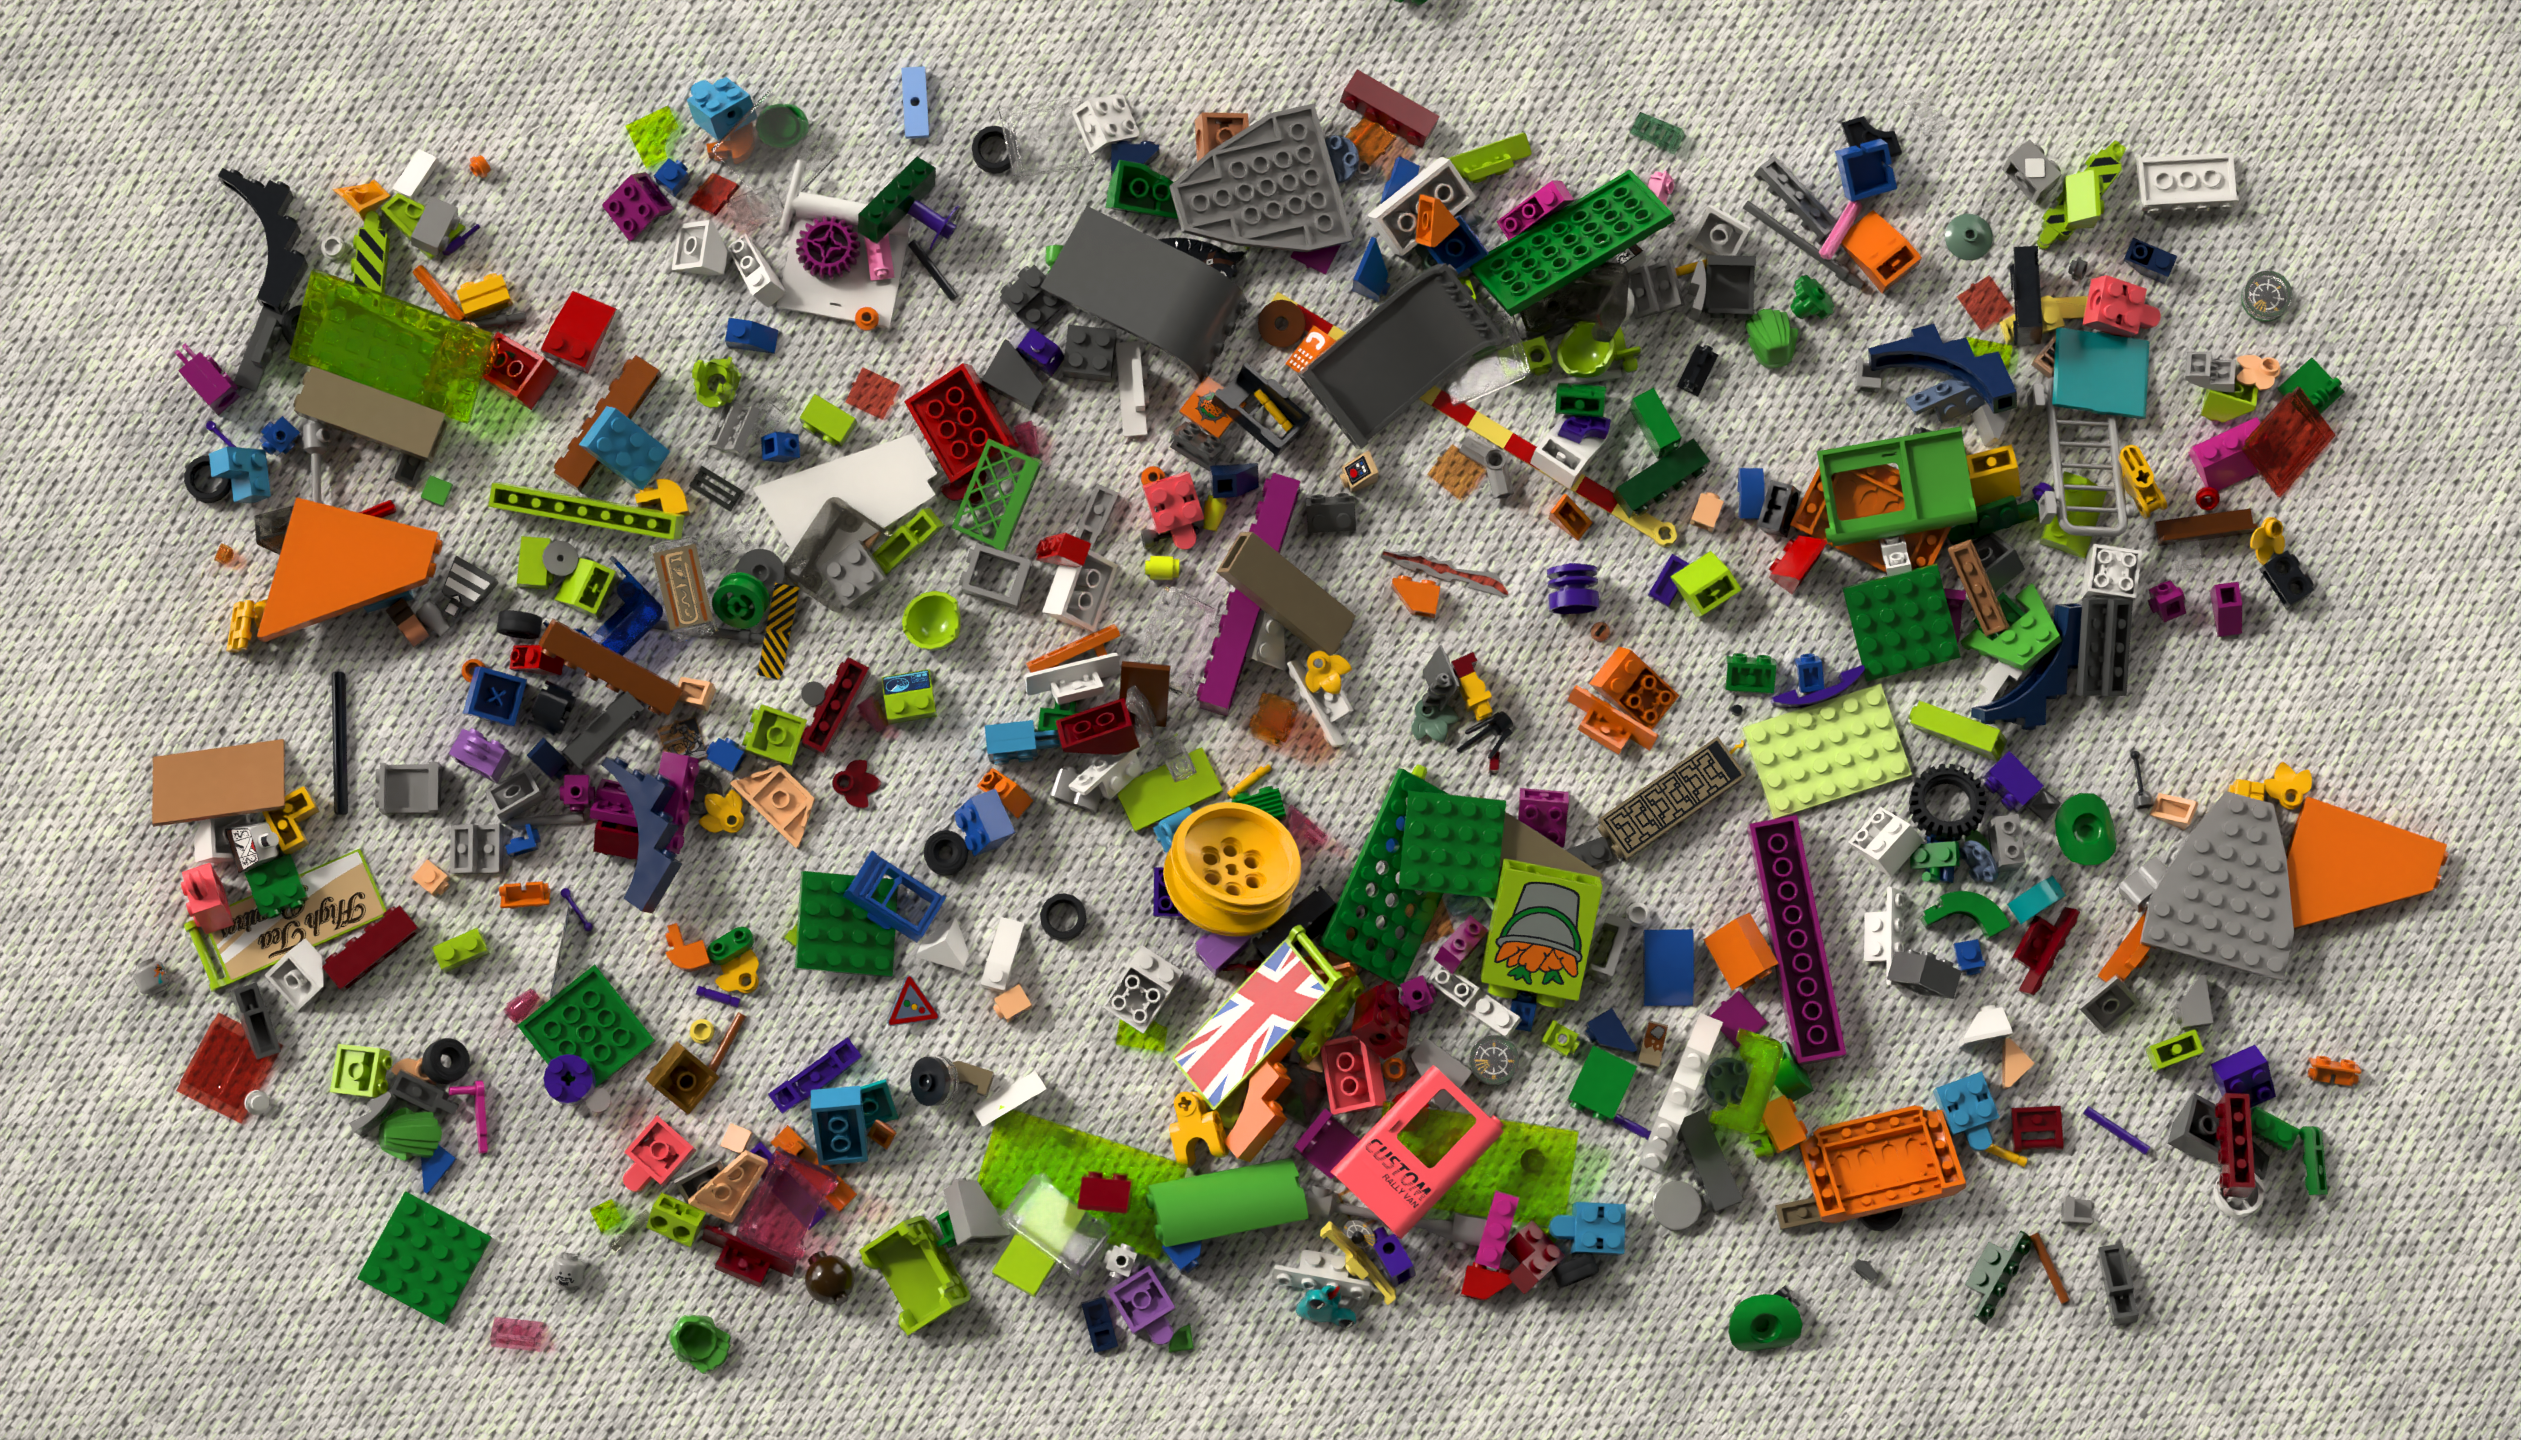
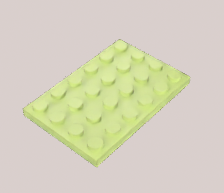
(1827, 751)

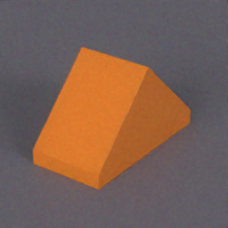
(1570, 517)

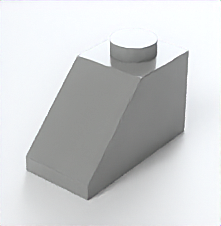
(2195, 1006)

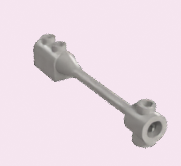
(315, 442)
(1462, 1230)

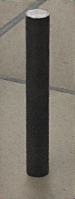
(933, 270)

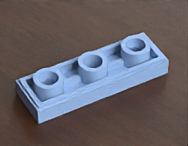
(915, 88)

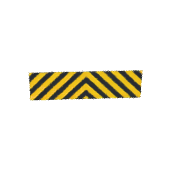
(778, 631)

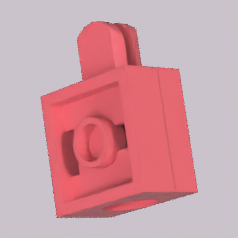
(2118, 307)
(1174, 507)
(206, 898)
(657, 1157)

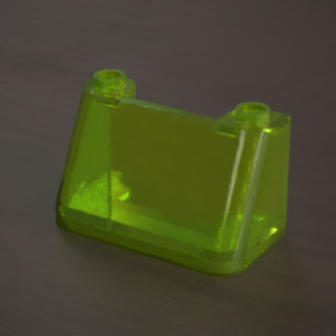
(1766, 1057)

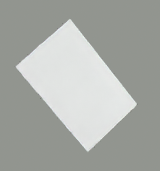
(1009, 1098)

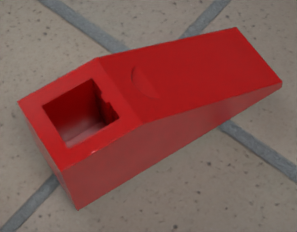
(1063, 550)

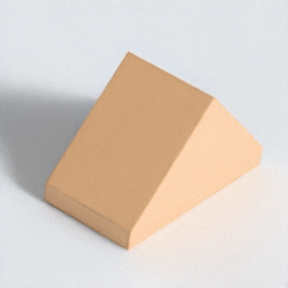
(696, 693)
(2174, 810)
(2014, 1063)

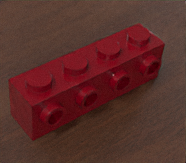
(1389, 109)
(836, 706)
(371, 948)
(2236, 1145)

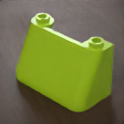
(917, 1273)

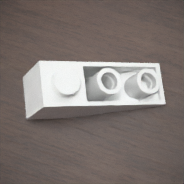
(756, 271)

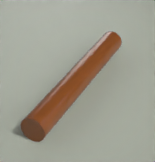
(726, 1042)
(2049, 1268)

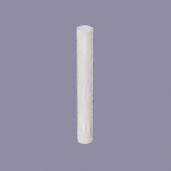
(792, 194)
(1608, 375)

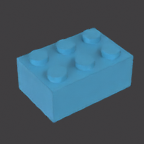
(624, 448)
(839, 1125)

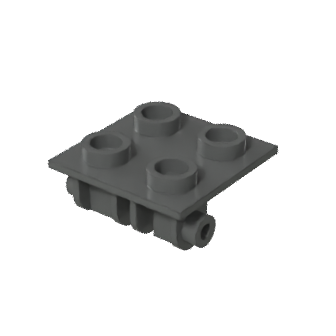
(1440, 679)

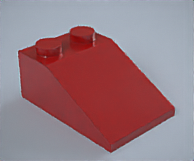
(578, 332)
(522, 377)
(1797, 562)

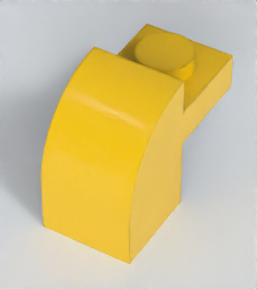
(668, 494)

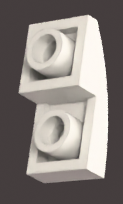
(1895, 555)

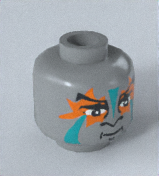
(151, 977)

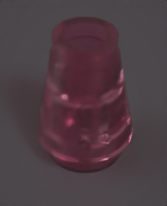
(1027, 437)
(872, 713)
(519, 1007)

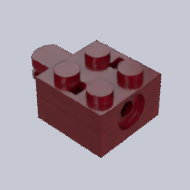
(1381, 1020)

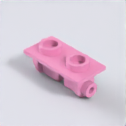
(1661, 185)
(879, 259)

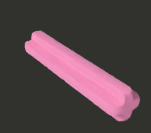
(1840, 229)

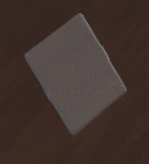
(767, 144)

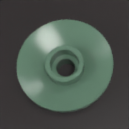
(1965, 247)

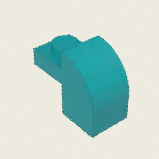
(2036, 899)

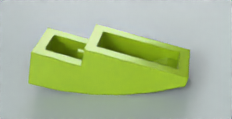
(908, 540)

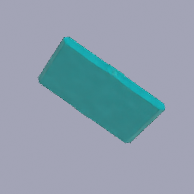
(2100, 373)

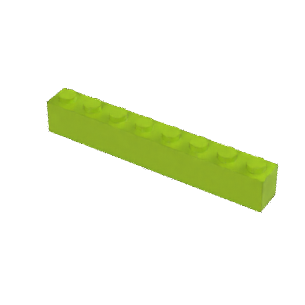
(586, 510)

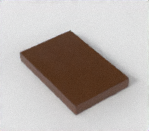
(1152, 681)

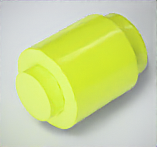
(1162, 568)

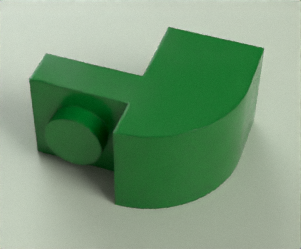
(1792, 1078)

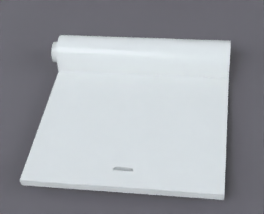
(855, 288)

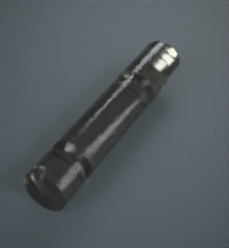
(630, 1231)

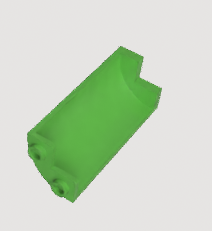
(1227, 1202)

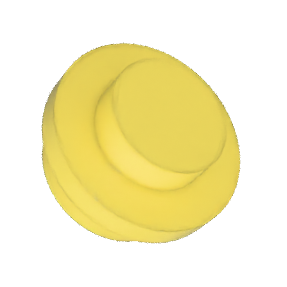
(702, 1031)

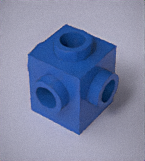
(284, 431)

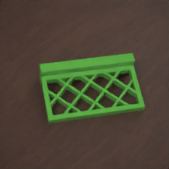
(1016, 503)

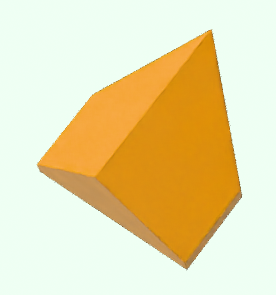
(363, 197)

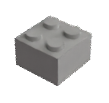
(2032, 187)
(854, 574)

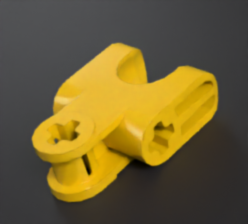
(2140, 481)
(1193, 1124)

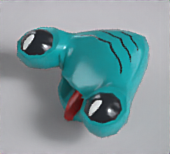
(1323, 1307)

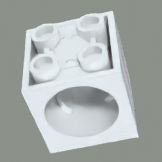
(2111, 572)

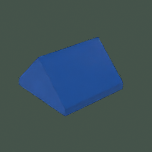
(1459, 248)

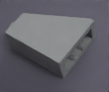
(1425, 1055)
(973, 1214)

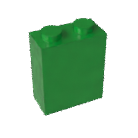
(1655, 423)
(1601, 1084)

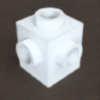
(1130, 1267)

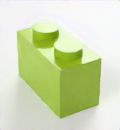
(828, 421)
(531, 569)
(460, 950)
(2174, 1050)

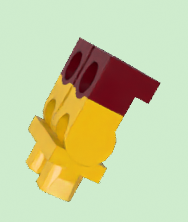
(1472, 687)

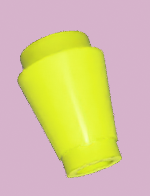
(1213, 512)

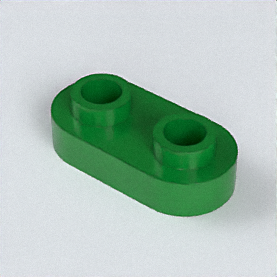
(730, 946)

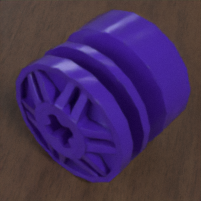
(1573, 585)

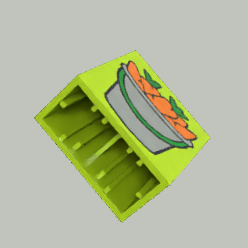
(1540, 932)

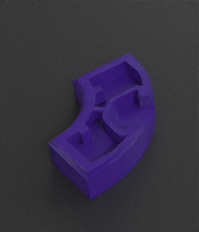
(1582, 427)

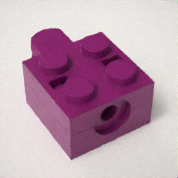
(206, 380)

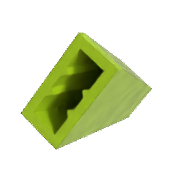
(1959, 730)

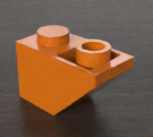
(1418, 597)
(1011, 794)

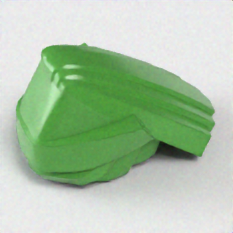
(1771, 338)
(409, 1134)
(699, 1342)

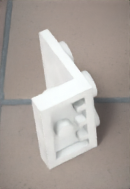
(1105, 121)

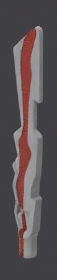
(1444, 570)

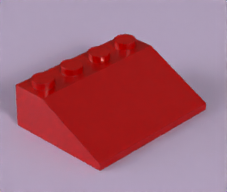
(958, 421)

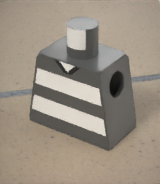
(466, 587)

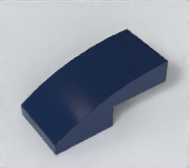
(1099, 1324)

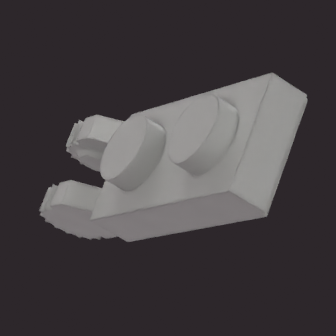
(1097, 513)

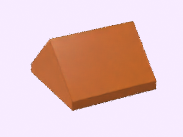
(1433, 221)

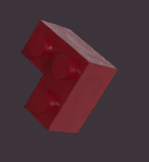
(1535, 1254)

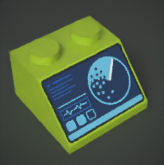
(909, 696)

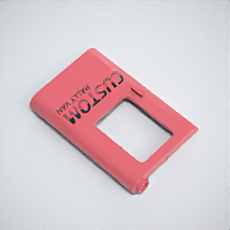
(1394, 1179)

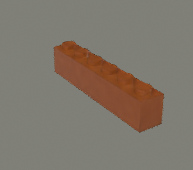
(626, 396)
(610, 667)

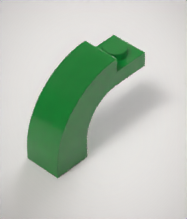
(1976, 906)

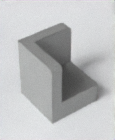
(1866, 379)
(2076, 1211)

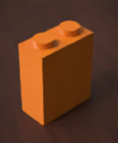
(1741, 952)

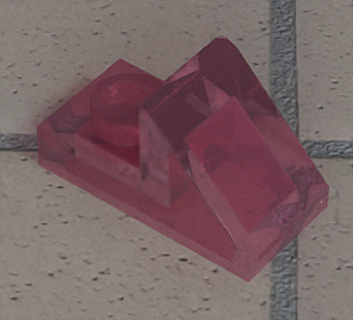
(1300, 823)

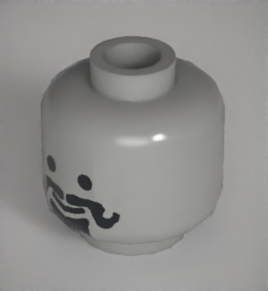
(568, 1272)

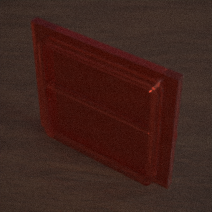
(2287, 441)
(225, 1069)

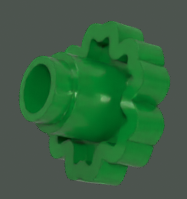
(1811, 299)

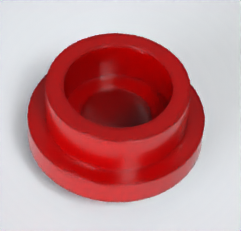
(2207, 503)

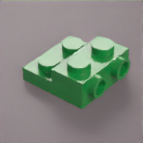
(276, 887)

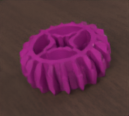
(837, 250)

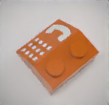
(1309, 349)

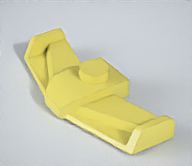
(2053, 313)
(1358, 1262)

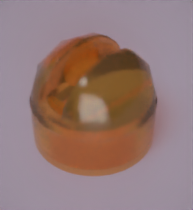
(224, 554)

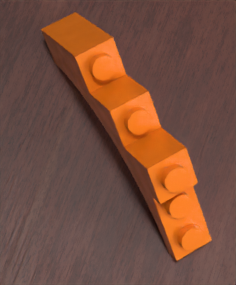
(1261, 1113)

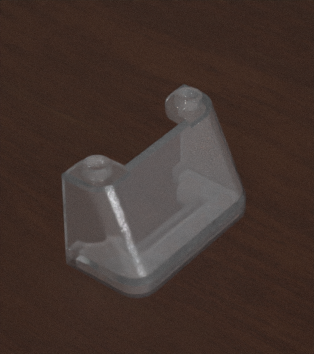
(1179, 637)
(1056, 1225)

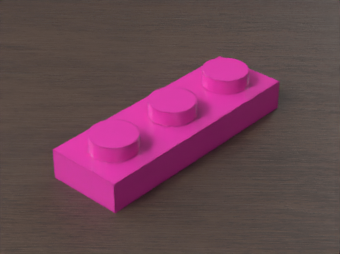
(1496, 1229)

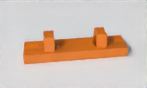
(1092, 641)
(791, 1141)

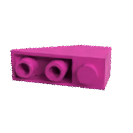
(1536, 208)

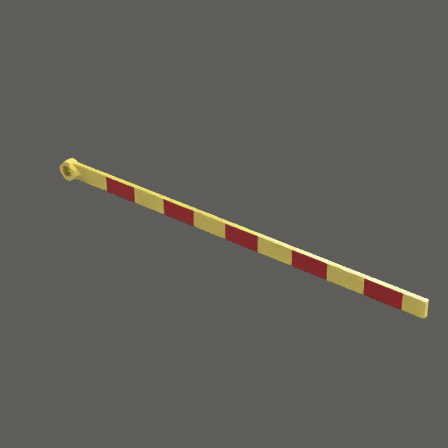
(1512, 443)

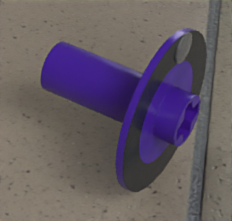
(942, 226)

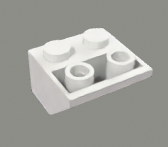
(1886, 841)

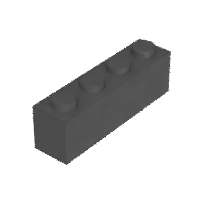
(1709, 1162)

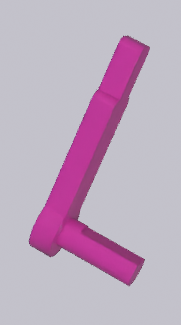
(478, 1091)

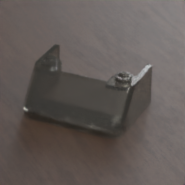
(833, 515)

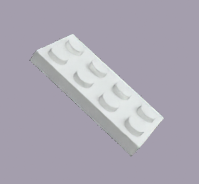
(2187, 182)

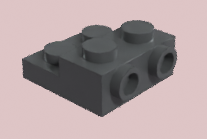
(1027, 299)

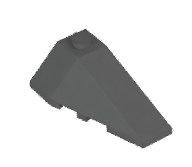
(2196, 1131)

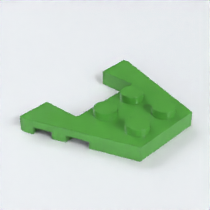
(2024, 640)

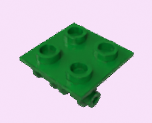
(2315, 383)

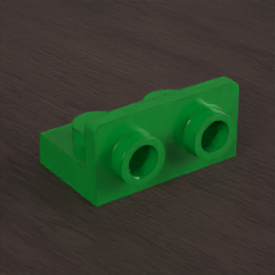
(1750, 673)

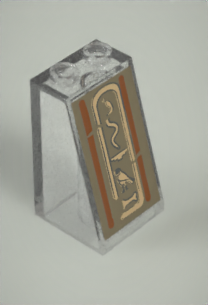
(683, 589)

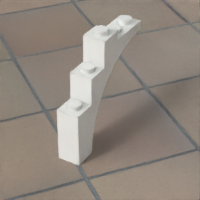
(1680, 1093)

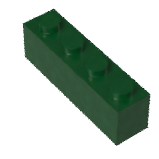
(896, 199)
(1662, 478)

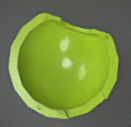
(1582, 355)
(932, 621)

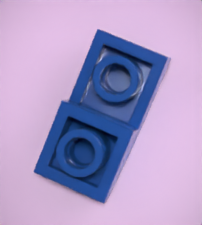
(1402, 173)
(1751, 492)

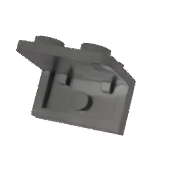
(1197, 445)

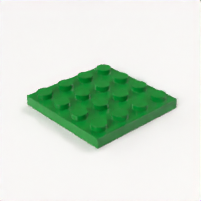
(1901, 622)
(1452, 844)
(837, 933)
(589, 1023)
(424, 1258)

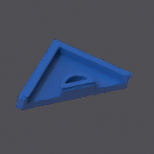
(435, 1167)

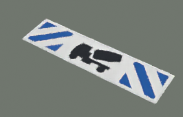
(559, 953)

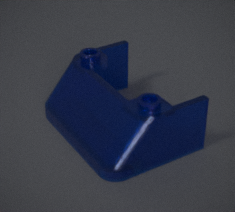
(630, 620)

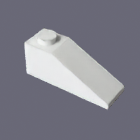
(1002, 955)

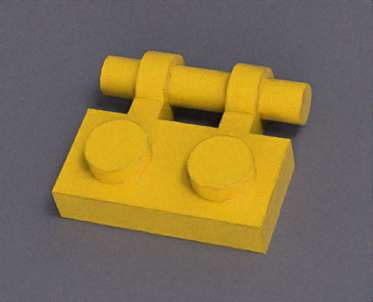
(240, 626)

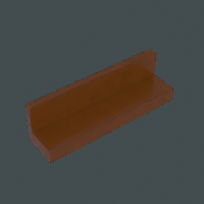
(2205, 526)

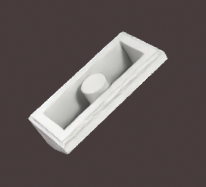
(416, 174)

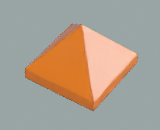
(882, 1133)

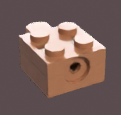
(1216, 128)

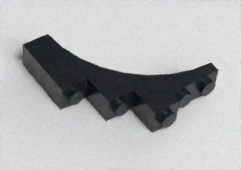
(283, 267)

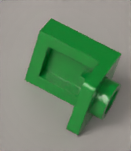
(946, 1227)

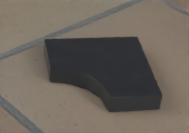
(1860, 131)

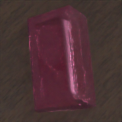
(517, 1334)

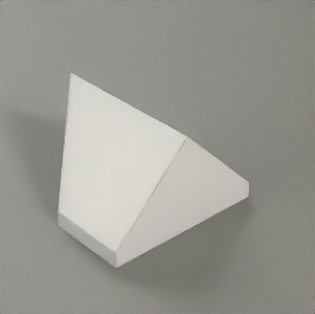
(945, 946)

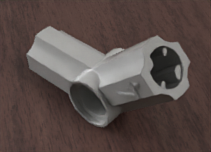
(1498, 475)

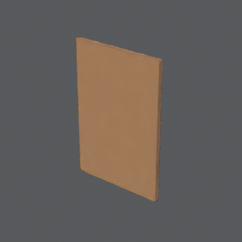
(218, 782)

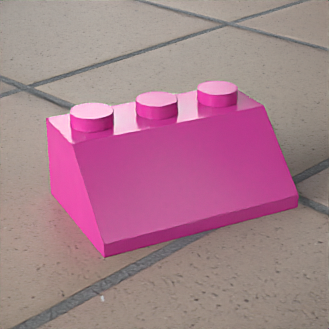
(2221, 458)

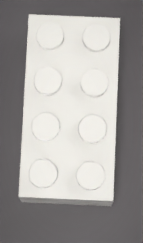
(1399, 213)

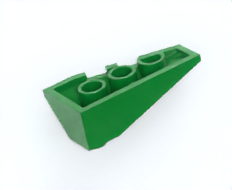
(1140, 191)

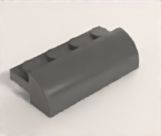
(2104, 646)

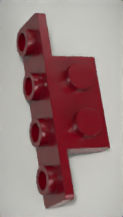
(2041, 947)
(742, 1259)

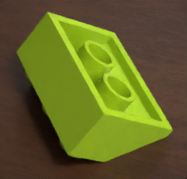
(2053, 534)

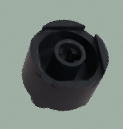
(551, 708)

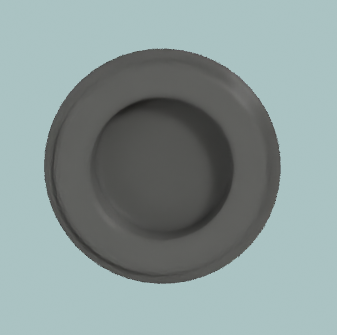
(813, 693)

